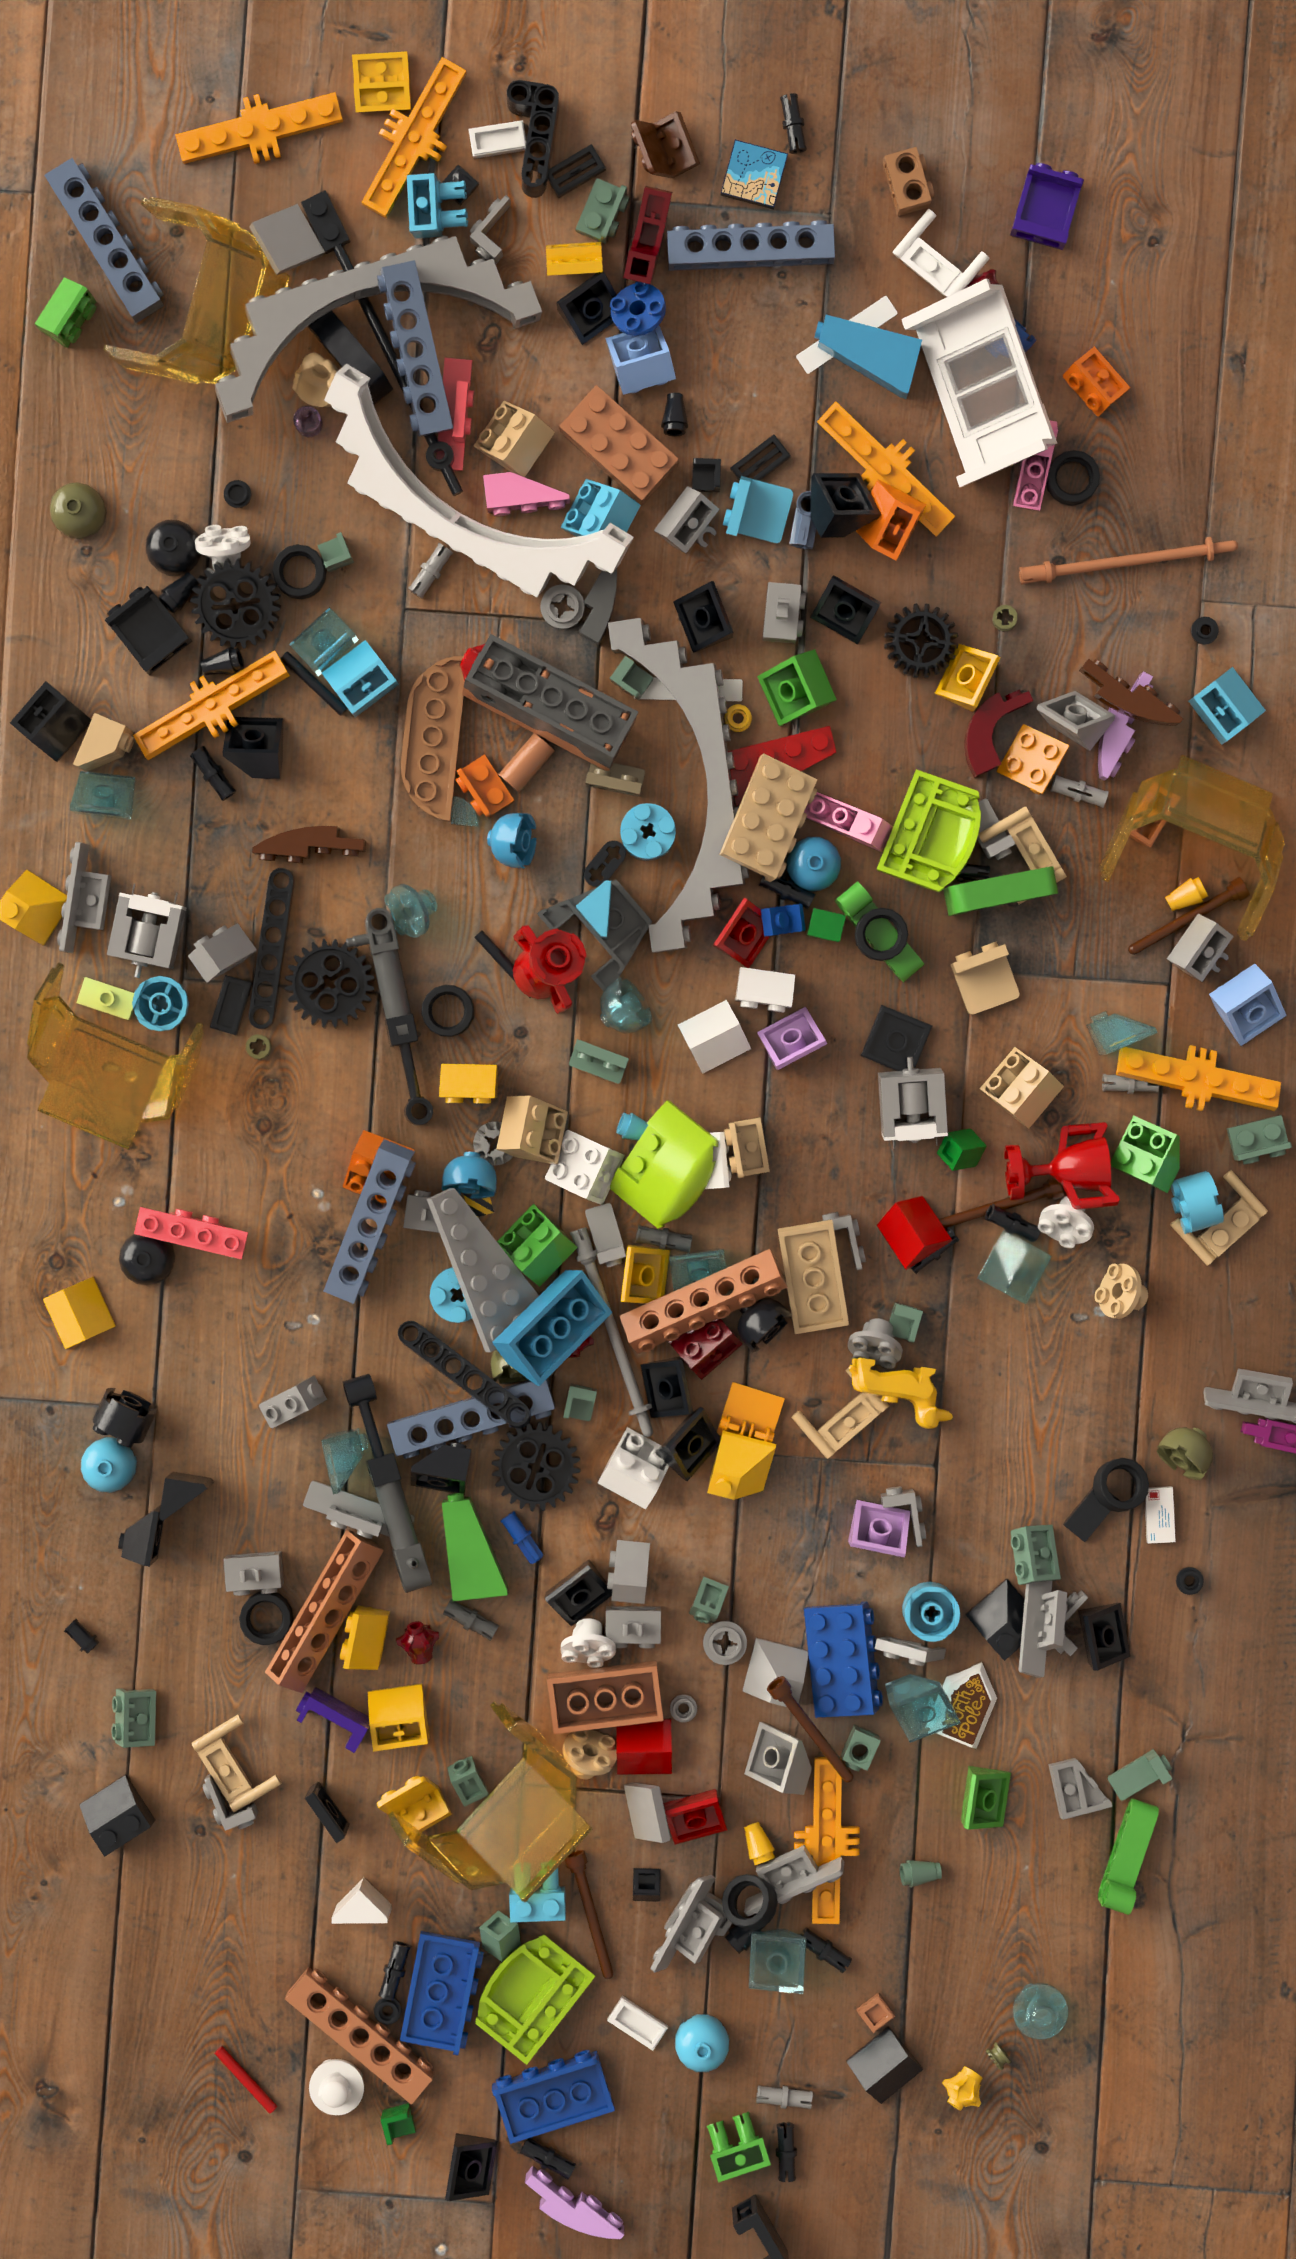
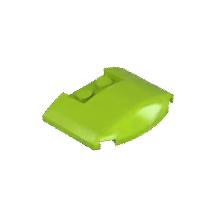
(932, 832)
(666, 1167)
(531, 1996)

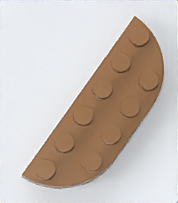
(433, 737)

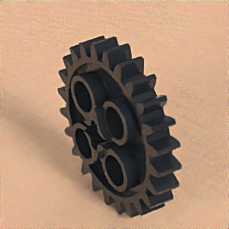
(242, 627)
(314, 964)
(560, 1474)

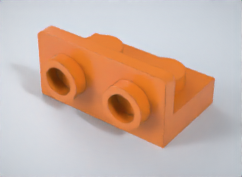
(1095, 381)
(484, 786)

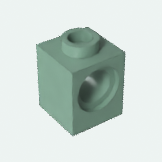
(860, 1736)

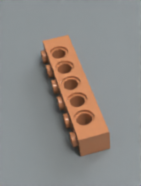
(710, 1289)
(324, 1611)
(408, 2084)

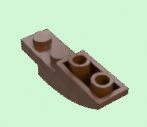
(1140, 704)
(298, 843)

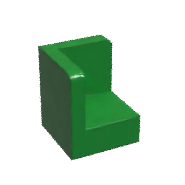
(826, 925)
(961, 1149)
(397, 2122)

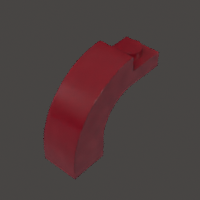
(648, 235)
(978, 738)

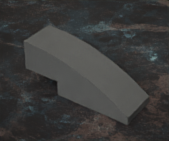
(601, 602)

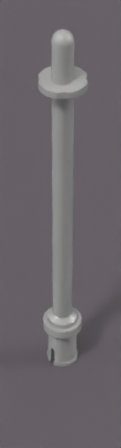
(587, 1257)

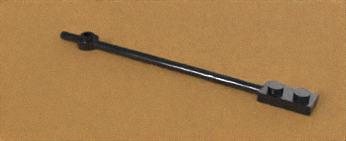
(333, 238)

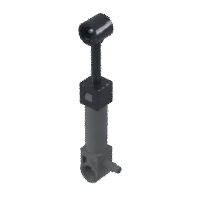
(394, 997)
(386, 1480)

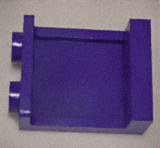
(1046, 206)
(337, 1712)

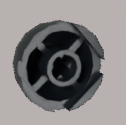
(172, 547)
(146, 1259)
(762, 1322)

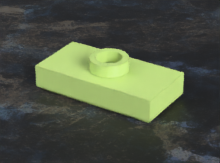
(106, 998)

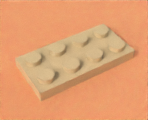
(813, 1276)

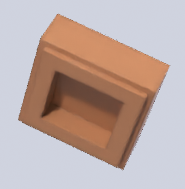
(875, 2012)

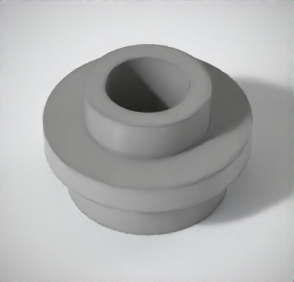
(683, 1716)

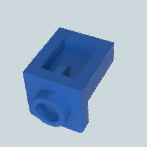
(783, 919)

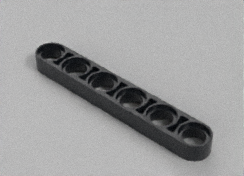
(276, 949)
(462, 1376)

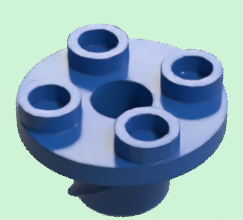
(638, 309)

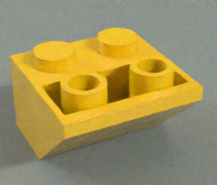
(468, 1081)
(366, 1638)
(398, 1717)

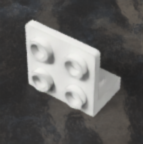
(585, 1167)

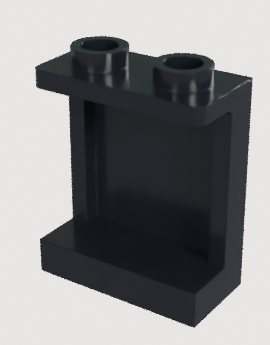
(147, 629)
(752, 2215)

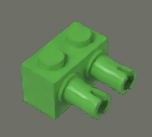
(740, 2159)

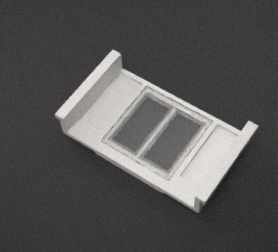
(983, 379)

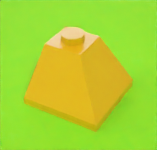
(32, 907)
(740, 1466)

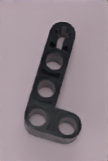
(536, 139)
(349, 351)

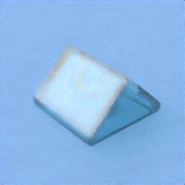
(324, 641)
(103, 795)
(695, 1265)
(1014, 1267)
(777, 1961)

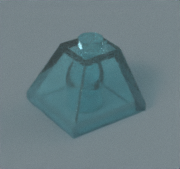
(1116, 1031)
(342, 1455)
(920, 1706)

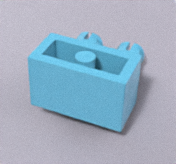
(425, 209)
(545, 1904)

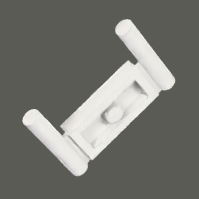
(931, 264)

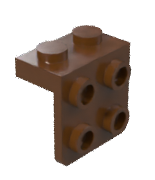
(665, 146)

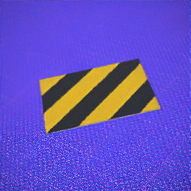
(479, 1206)

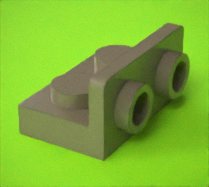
(618, 779)

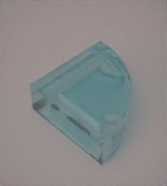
(463, 813)

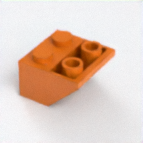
(895, 524)
(362, 1161)

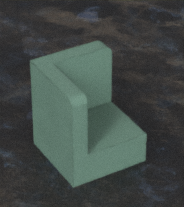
(335, 553)
(631, 678)
(905, 1321)
(580, 1402)
(500, 1936)

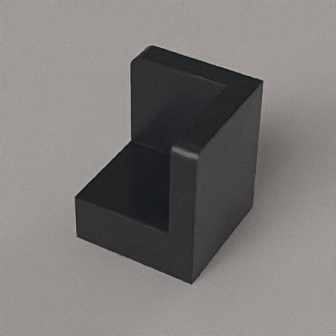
(706, 474)

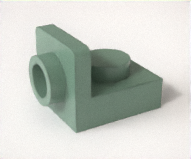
(708, 1601)
(467, 1781)

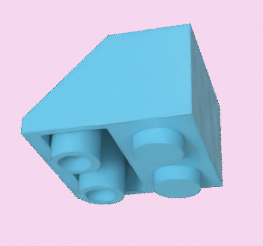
(597, 508)
(360, 678)
(1227, 706)

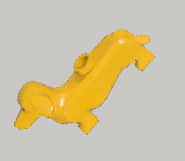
(901, 1384)

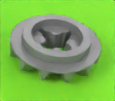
(556, 595)
(481, 1145)
(733, 1652)

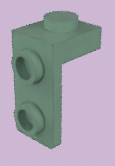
(1140, 1774)

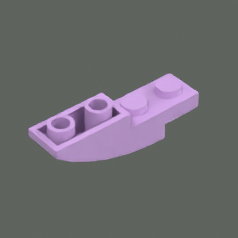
(1117, 737)
(582, 2214)

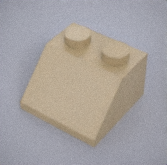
(103, 743)

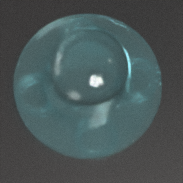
(411, 909)
(1040, 2011)

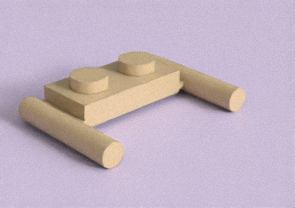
(1028, 840)
(1237, 1221)
(843, 1424)
(226, 1769)

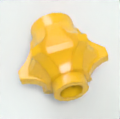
(963, 2089)

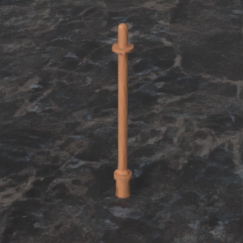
(1049, 571)

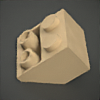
(514, 438)
(1022, 1087)
(532, 1129)

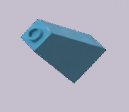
(873, 352)

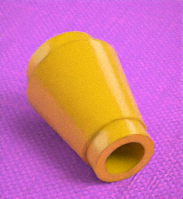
(1187, 894)
(758, 1844)

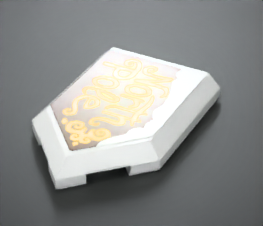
(973, 1702)

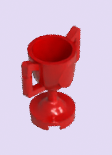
(548, 965)
(1076, 1167)

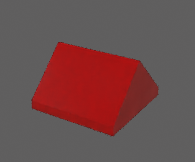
(743, 934)
(913, 1231)
(644, 1748)
(695, 1816)

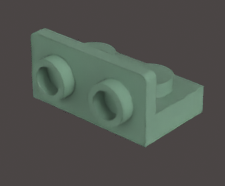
(602, 210)
(598, 1061)
(1258, 1138)
(1035, 1554)
(134, 1717)

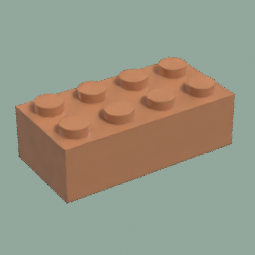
(619, 445)
(605, 1697)

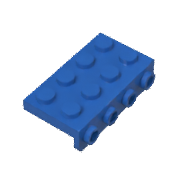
(842, 1660)
(441, 1992)
(553, 2096)

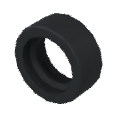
(1093, 471)
(287, 554)
(901, 929)
(449, 990)
(1140, 1480)
(254, 1635)
(731, 1895)

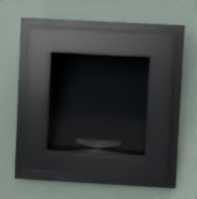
(646, 1884)

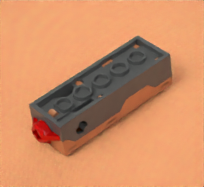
(547, 701)

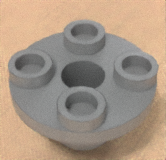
(876, 1343)

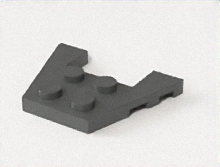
(625, 930)

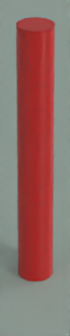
(245, 2079)

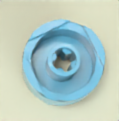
(663, 827)
(1196, 1202)
(442, 1299)
(942, 1622)

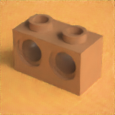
(902, 182)

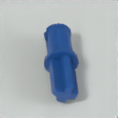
(522, 1537)

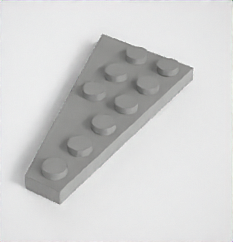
(487, 1276)

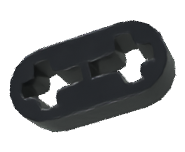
(600, 859)

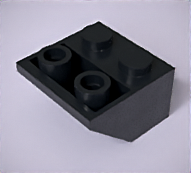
(51, 721)

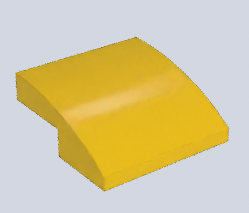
(381, 81)
(574, 258)

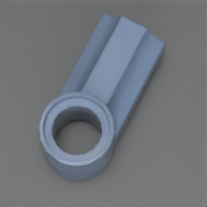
(803, 527)

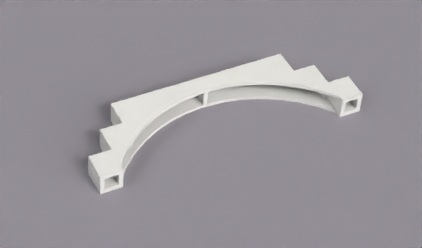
(394, 486)

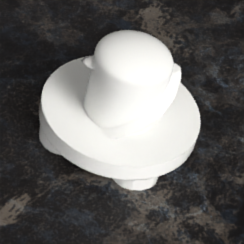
(223, 543)
(1066, 1224)
(588, 1644)
(336, 2087)

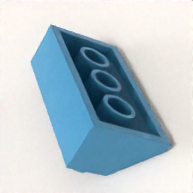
(553, 1326)

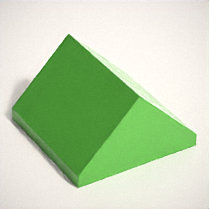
(985, 1798)

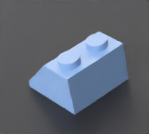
(640, 360)
(1248, 1004)

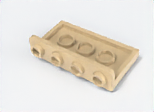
(769, 817)

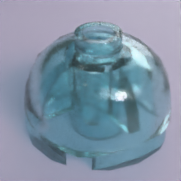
(623, 1008)

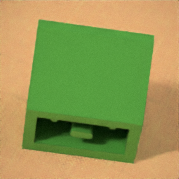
(66, 312)
(1148, 1154)
(536, 1245)

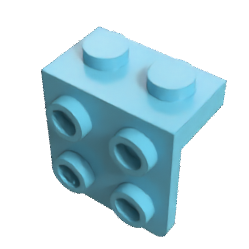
(758, 509)

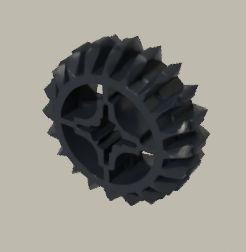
(933, 642)

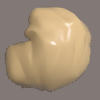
(314, 379)

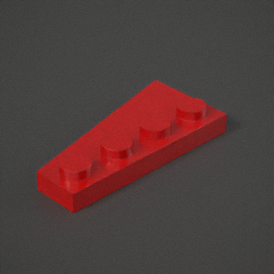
(796, 750)

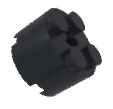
(123, 1417)

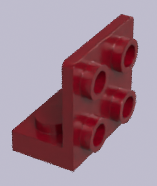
(706, 1347)

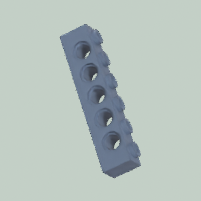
(63, 181)
(739, 257)
(407, 276)
(388, 1158)
(406, 1445)

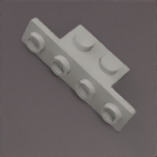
(85, 899)
(1255, 1394)
(347, 1510)
(1041, 1626)
(792, 1875)
(692, 1929)

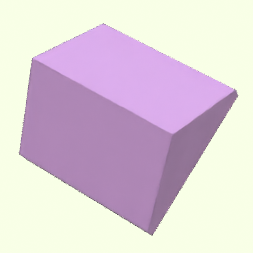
(791, 1038)
(879, 1528)

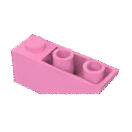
(1033, 477)
(515, 492)
(849, 821)

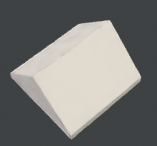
(714, 1036)
(362, 1905)

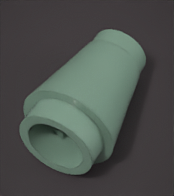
(919, 1872)

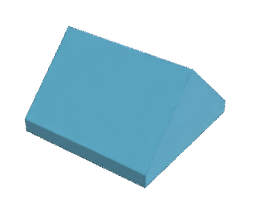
(596, 908)

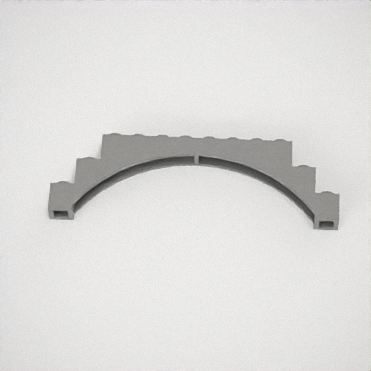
(288, 312)
(699, 697)

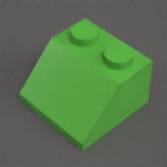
(796, 687)

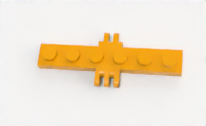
(259, 128)
(413, 137)
(884, 464)
(211, 705)
(1198, 1078)
(827, 1839)

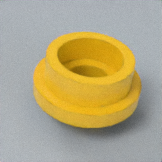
(738, 709)

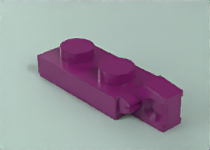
(1272, 1434)

